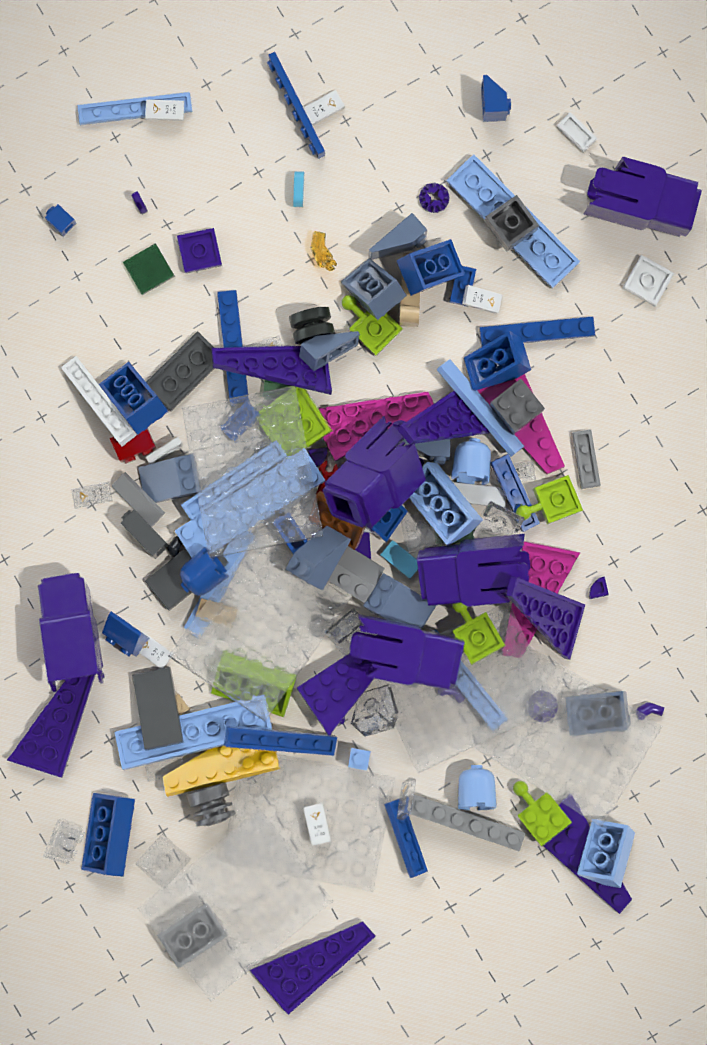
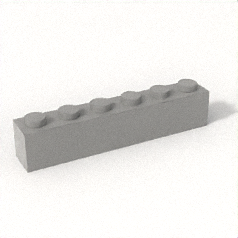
(467, 823)

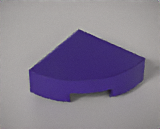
(139, 202)
(318, 455)
(598, 589)

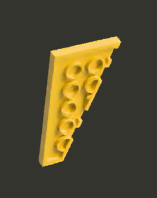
(218, 767)

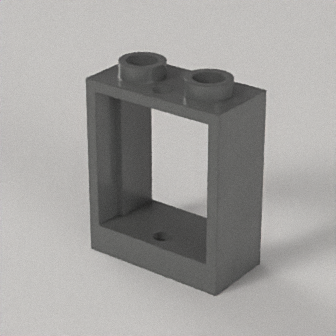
(144, 533)

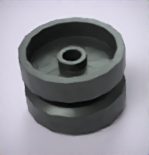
(311, 324)

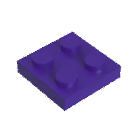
(199, 250)

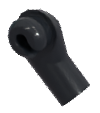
(174, 546)

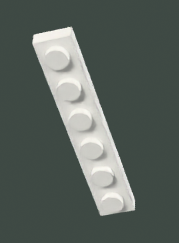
(99, 401)

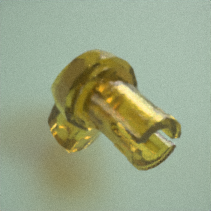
(320, 252)

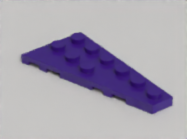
(273, 364)
(441, 421)
(549, 612)
(336, 690)
(53, 733)
(302, 971)

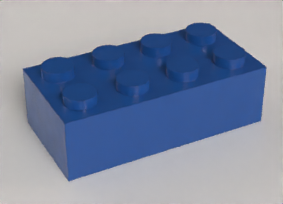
(133, 398)

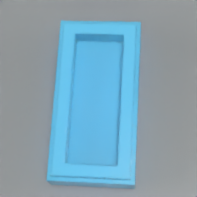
(400, 559)

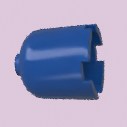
(202, 573)

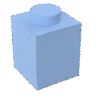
(359, 759)

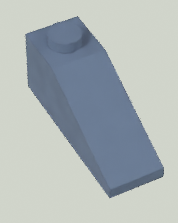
(326, 348)

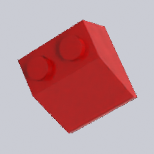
(140, 444)

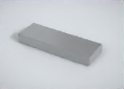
(586, 459)
(138, 499)

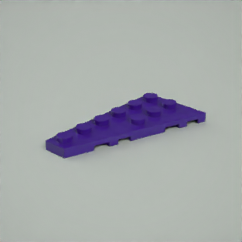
(569, 848)

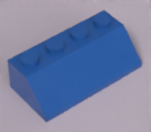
(108, 834)

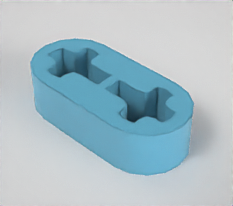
(298, 189)

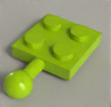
(373, 333)
(555, 500)
(478, 635)
(543, 816)

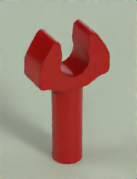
(326, 475)

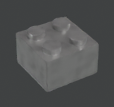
(511, 223)
(517, 406)

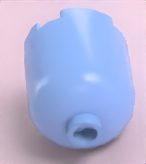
(472, 462)
(476, 789)

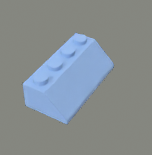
(444, 505)

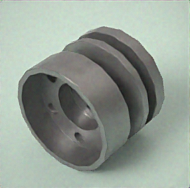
(211, 805)

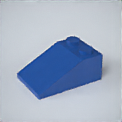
(430, 267)
(497, 362)

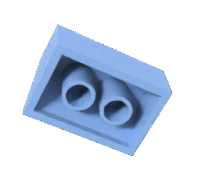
(606, 853)

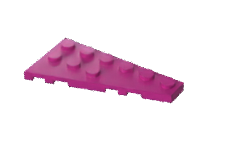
(354, 420)
(535, 435)
(547, 570)

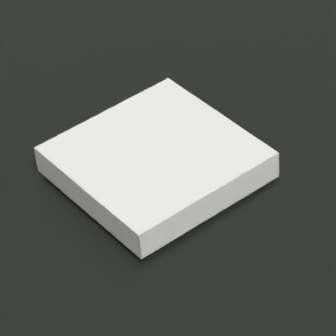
(648, 280)

